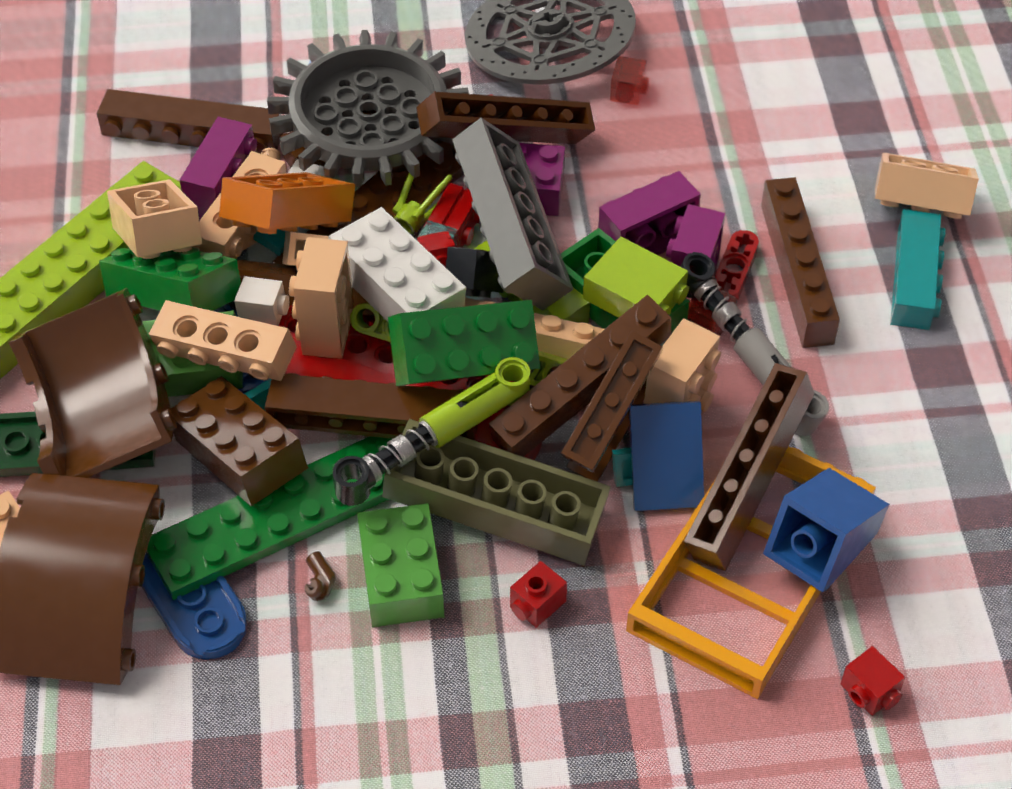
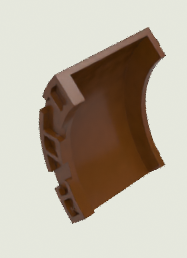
(95, 387)
(74, 576)

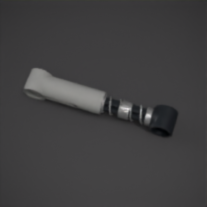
(751, 343)

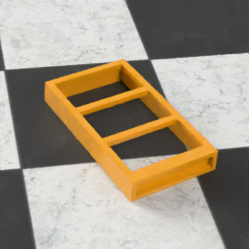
(699, 650)

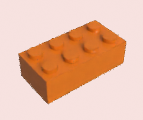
(286, 201)

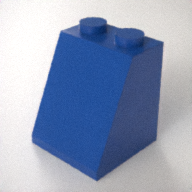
(824, 527)

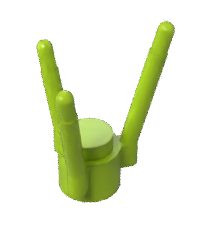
(413, 215)

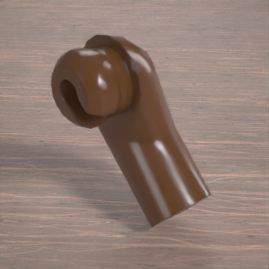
(324, 577)

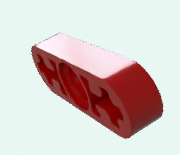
(732, 256)

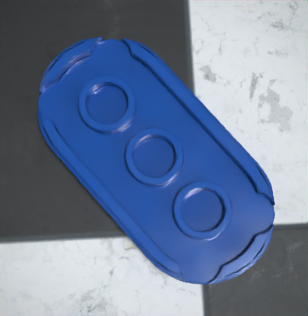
(200, 620)

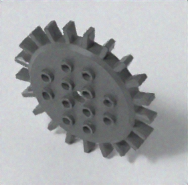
(355, 79)

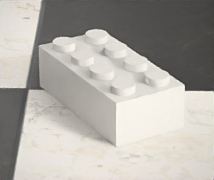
(395, 269)

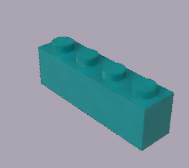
(917, 270)

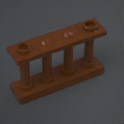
(608, 411)

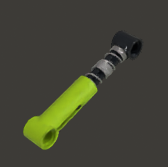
(433, 429)

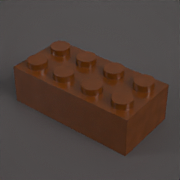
(238, 440)

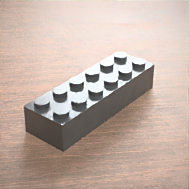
(511, 215)

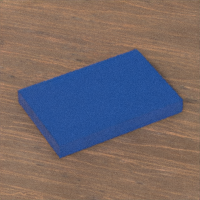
(666, 455)

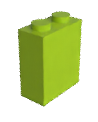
(629, 274)

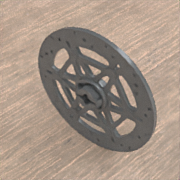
(549, 31)

